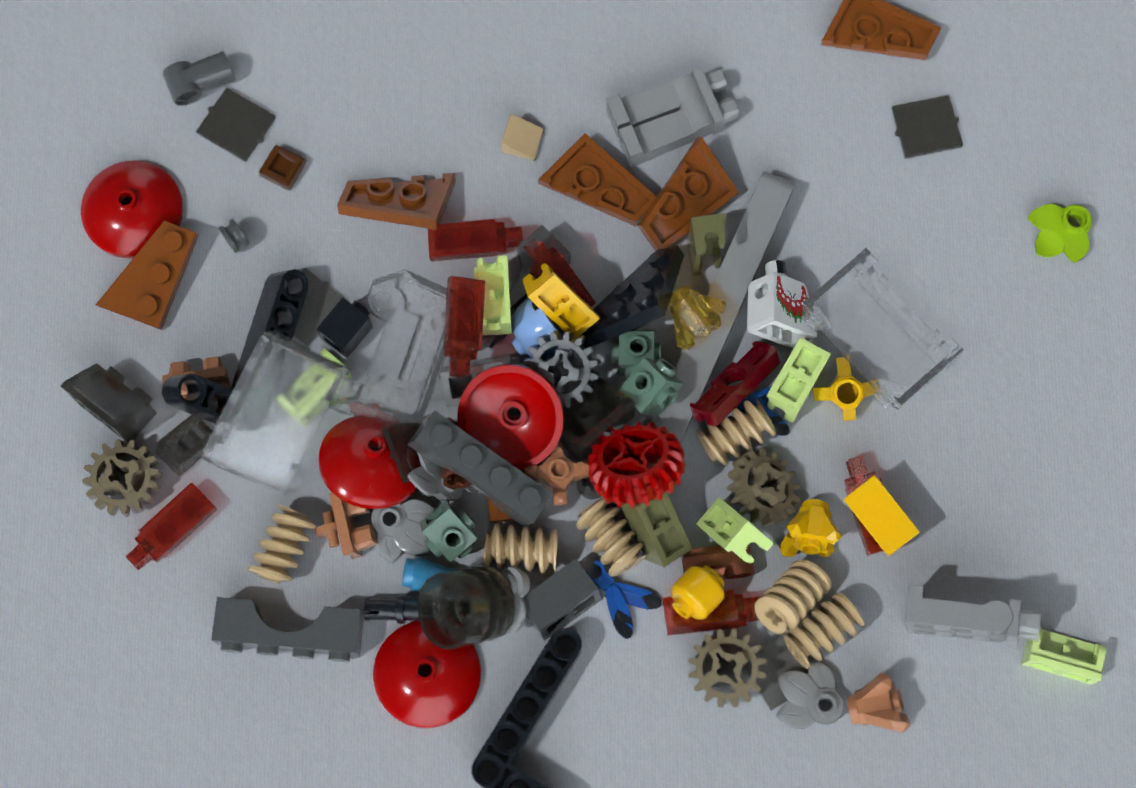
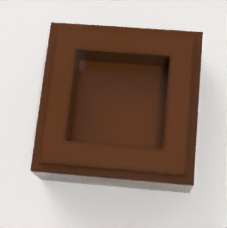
(282, 167)

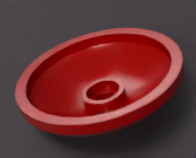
(127, 228)
(486, 415)
(357, 472)
(430, 699)

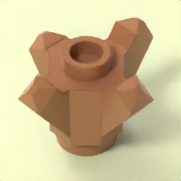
(558, 474)
(878, 705)

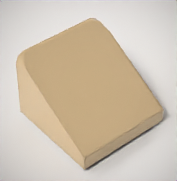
(521, 138)

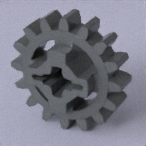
(565, 353)

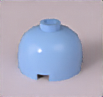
(528, 325)

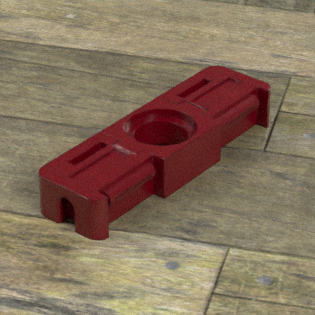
(723, 399)

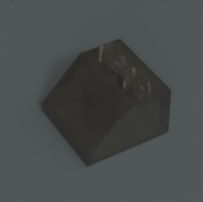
(110, 401)
(595, 417)

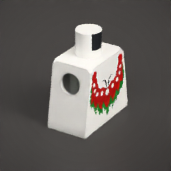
(777, 305)

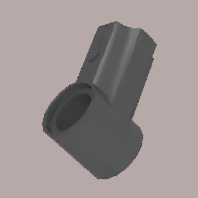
(189, 80)

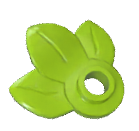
(1057, 233)

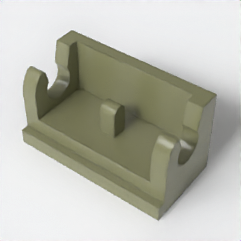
(705, 237)
(658, 530)

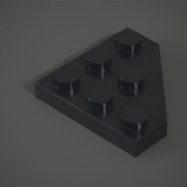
(638, 298)

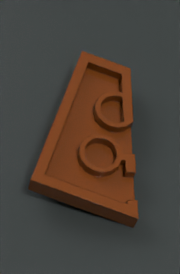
(880, 29)
(598, 181)
(692, 190)
(406, 203)
(152, 277)

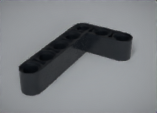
(272, 299)
(525, 726)

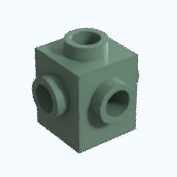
(634, 339)
(652, 385)
(449, 531)

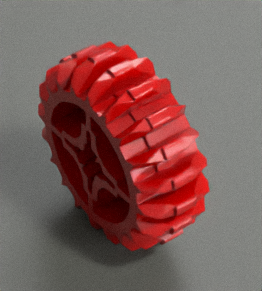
(636, 464)

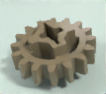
(109, 482)
(768, 504)
(741, 658)

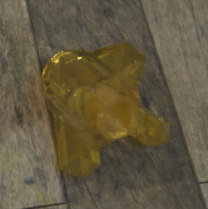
(694, 315)

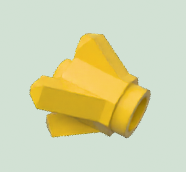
(844, 391)
(811, 531)

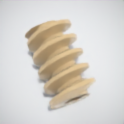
(736, 432)
(610, 537)
(282, 545)
(521, 548)
(792, 596)
(821, 628)

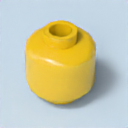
(697, 592)

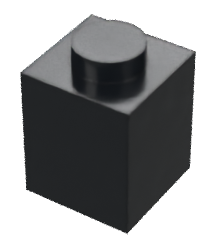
(345, 326)

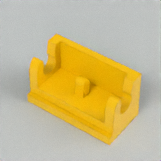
(559, 302)
(881, 515)

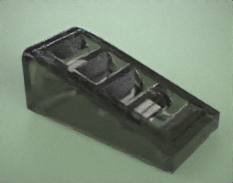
(174, 438)

